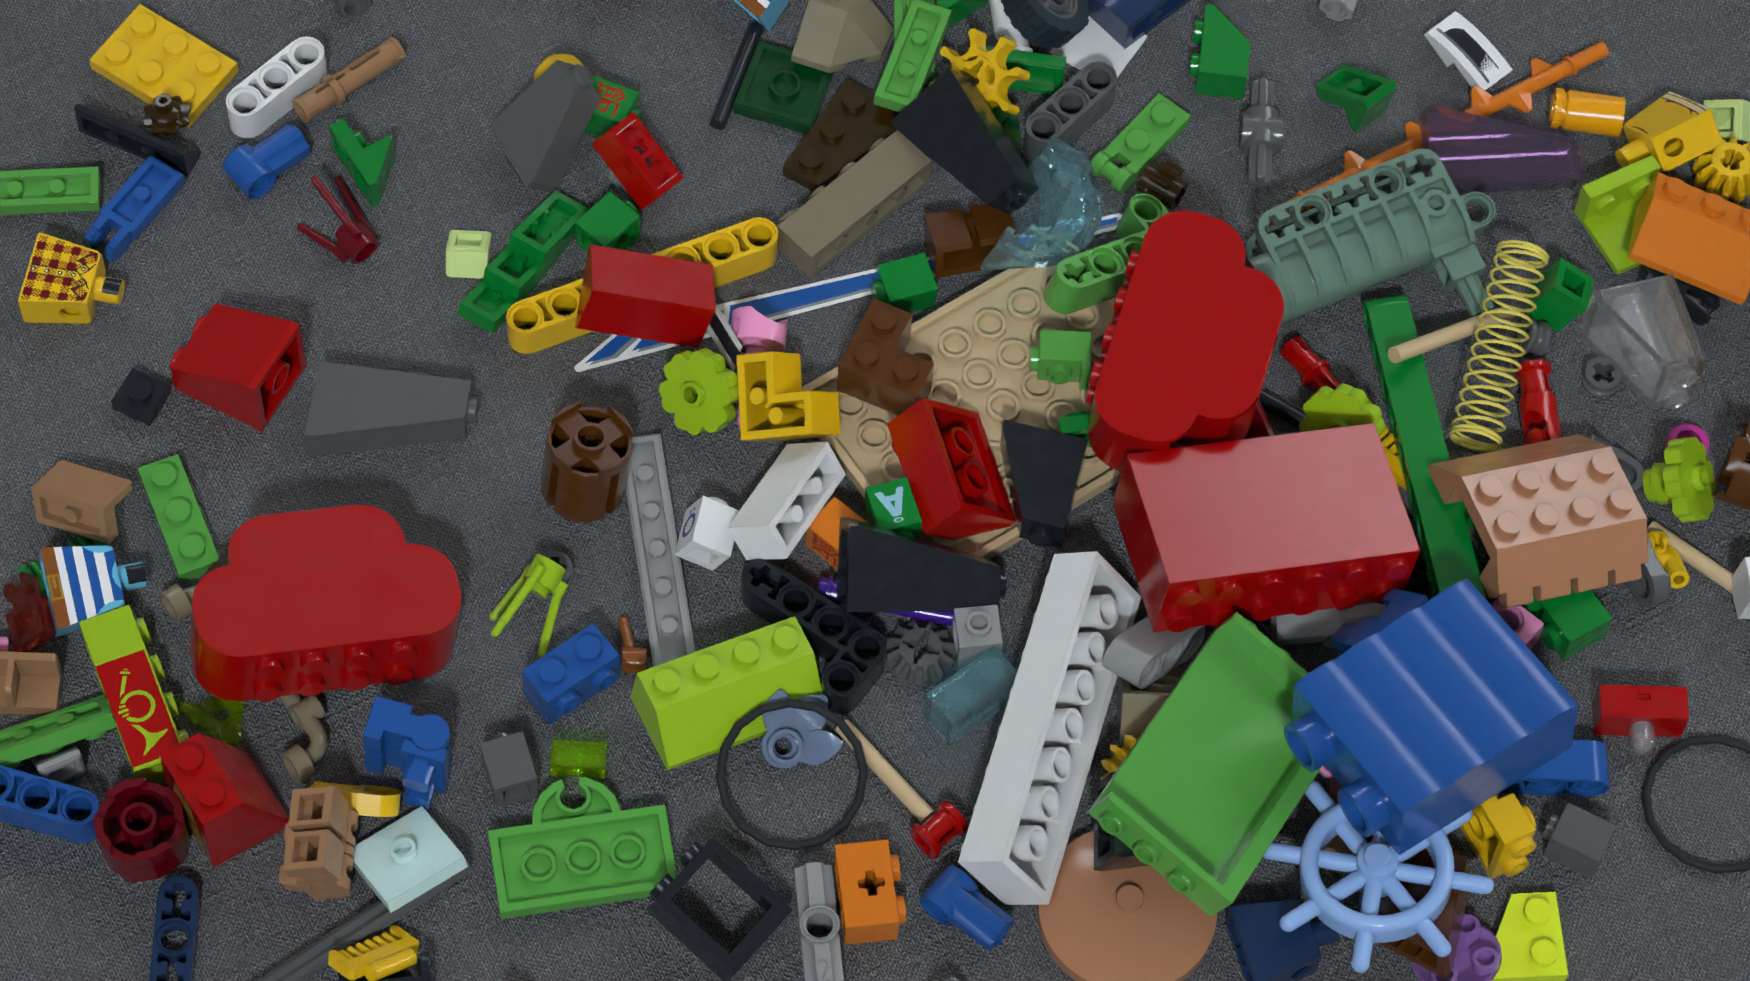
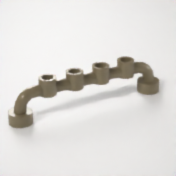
(304, 711)

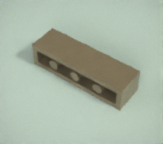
(853, 203)

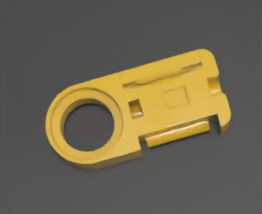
(369, 799)

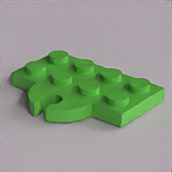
(580, 853)

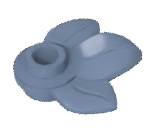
(801, 730)

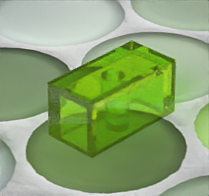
(578, 758)

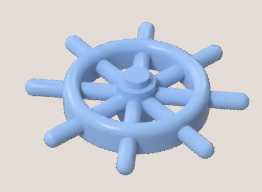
(1376, 874)

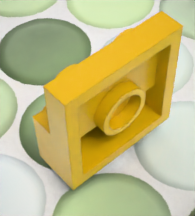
(1501, 835)

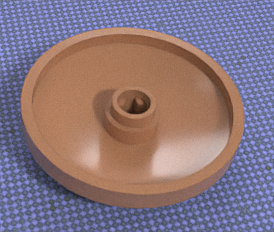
(1121, 922)

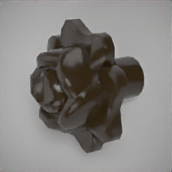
(166, 115)

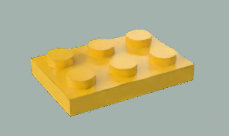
(160, 58)

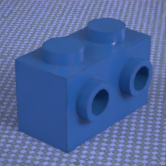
(571, 674)

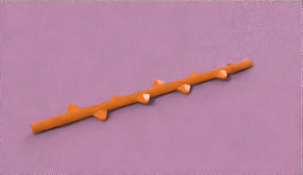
(1482, 104)

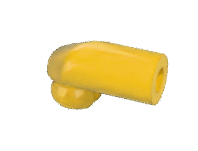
(1669, 559)

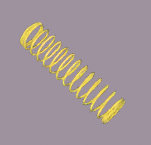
(1466, 441)

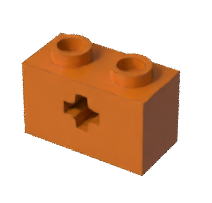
(865, 916)

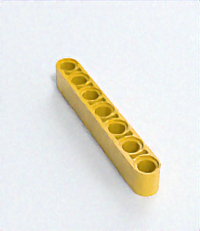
(733, 242)

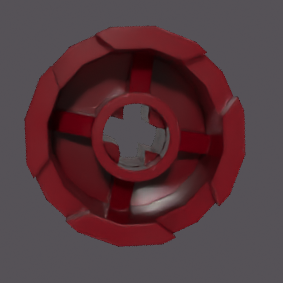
(148, 852)

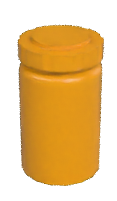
(1586, 112)

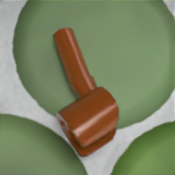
(634, 658)

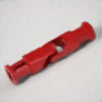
(1537, 403)

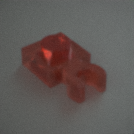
(31, 616)

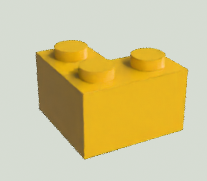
(774, 404)

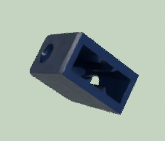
(1267, 950)

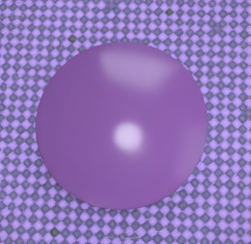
(1476, 955)

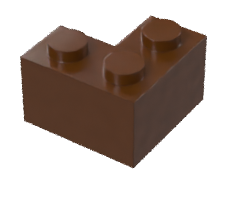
(878, 367)

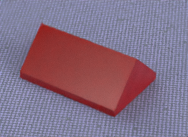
(646, 296)

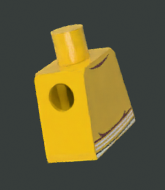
(1671, 131)

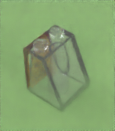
(1649, 337)

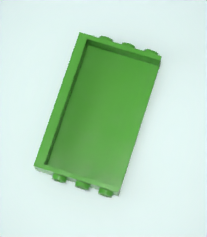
(1212, 769)

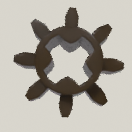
(1163, 183)

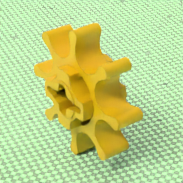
(988, 68)

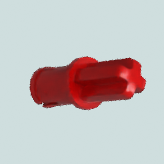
(1308, 365)

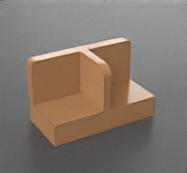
(80, 500)
(30, 683)

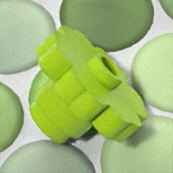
(699, 391)
(1340, 408)
(1682, 480)

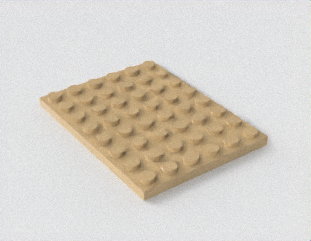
(980, 366)

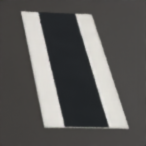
(724, 338)

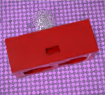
(636, 161)
(1640, 713)

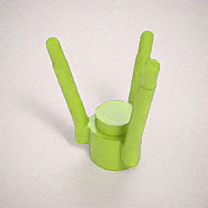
(539, 578)

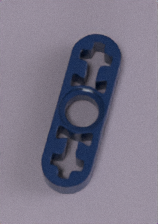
(165, 910)

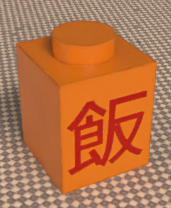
(824, 531)

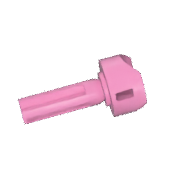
(757, 333)

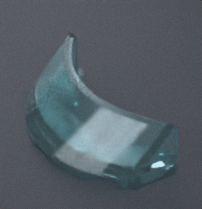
(1067, 212)

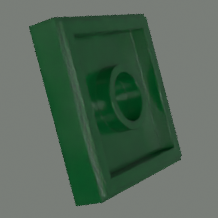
(781, 90)

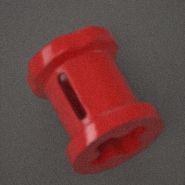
(939, 829)

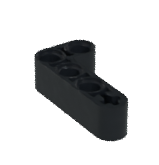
(767, 581)

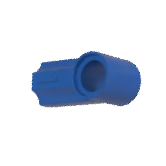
(258, 167)
(957, 901)

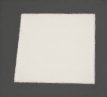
(1096, 45)

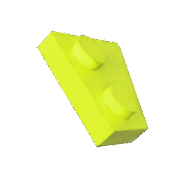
(1531, 939)

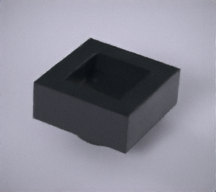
(141, 396)

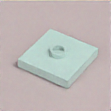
(407, 859)

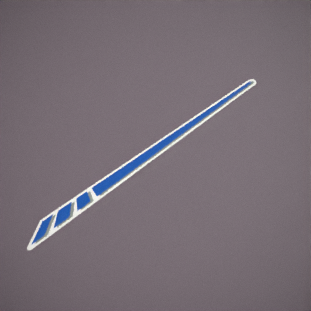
(771, 305)

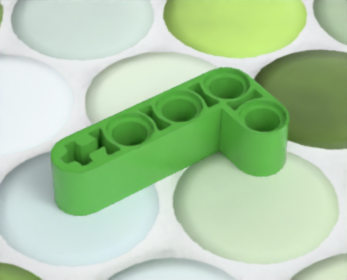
(1100, 272)

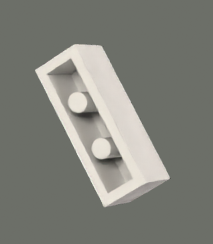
(786, 501)

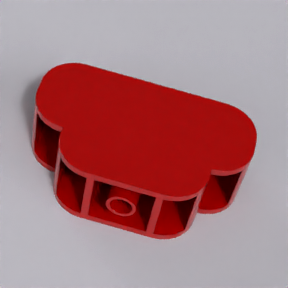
(1183, 342)
(322, 607)

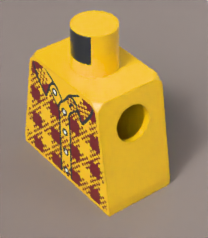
(65, 283)

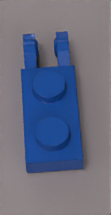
(134, 207)

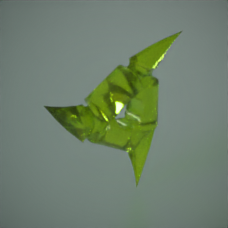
(205, 714)

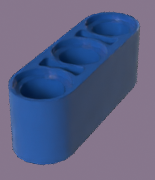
(1575, 772)
(54, 817)

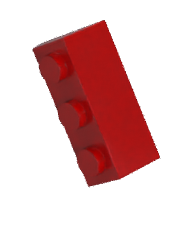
(950, 470)

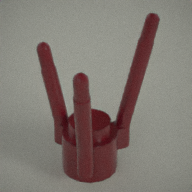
(354, 237)

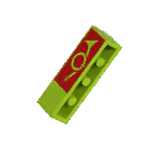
(132, 689)

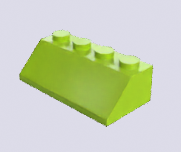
(701, 696)

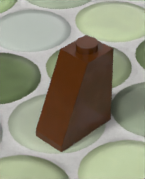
(1448, 922)

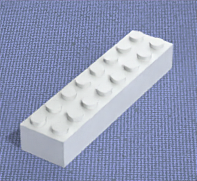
(1048, 731)

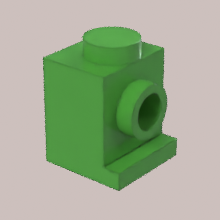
(1062, 357)

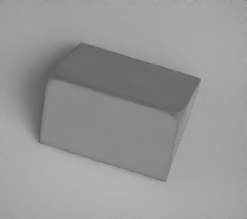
(61, 765)

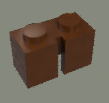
(962, 241)

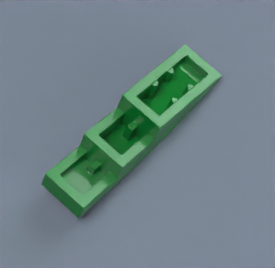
(524, 262)

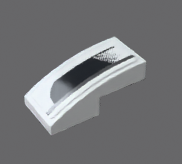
(1470, 51)

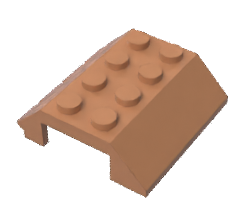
(1549, 517)

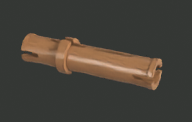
(335, 87)

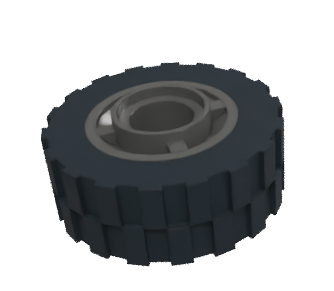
(1048, 21)

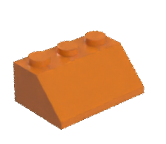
(1693, 237)

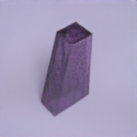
(1498, 155)

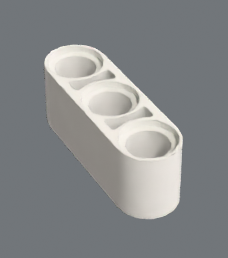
(271, 104)

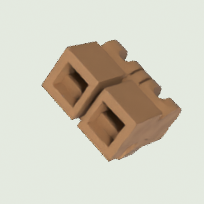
(319, 843)

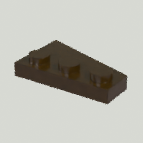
(839, 137)

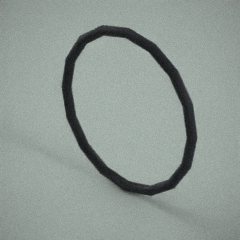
(1648, 810)
(777, 843)

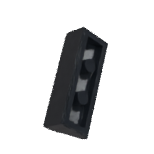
(134, 138)

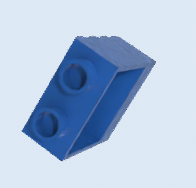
(1429, 717)

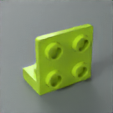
(1609, 207)

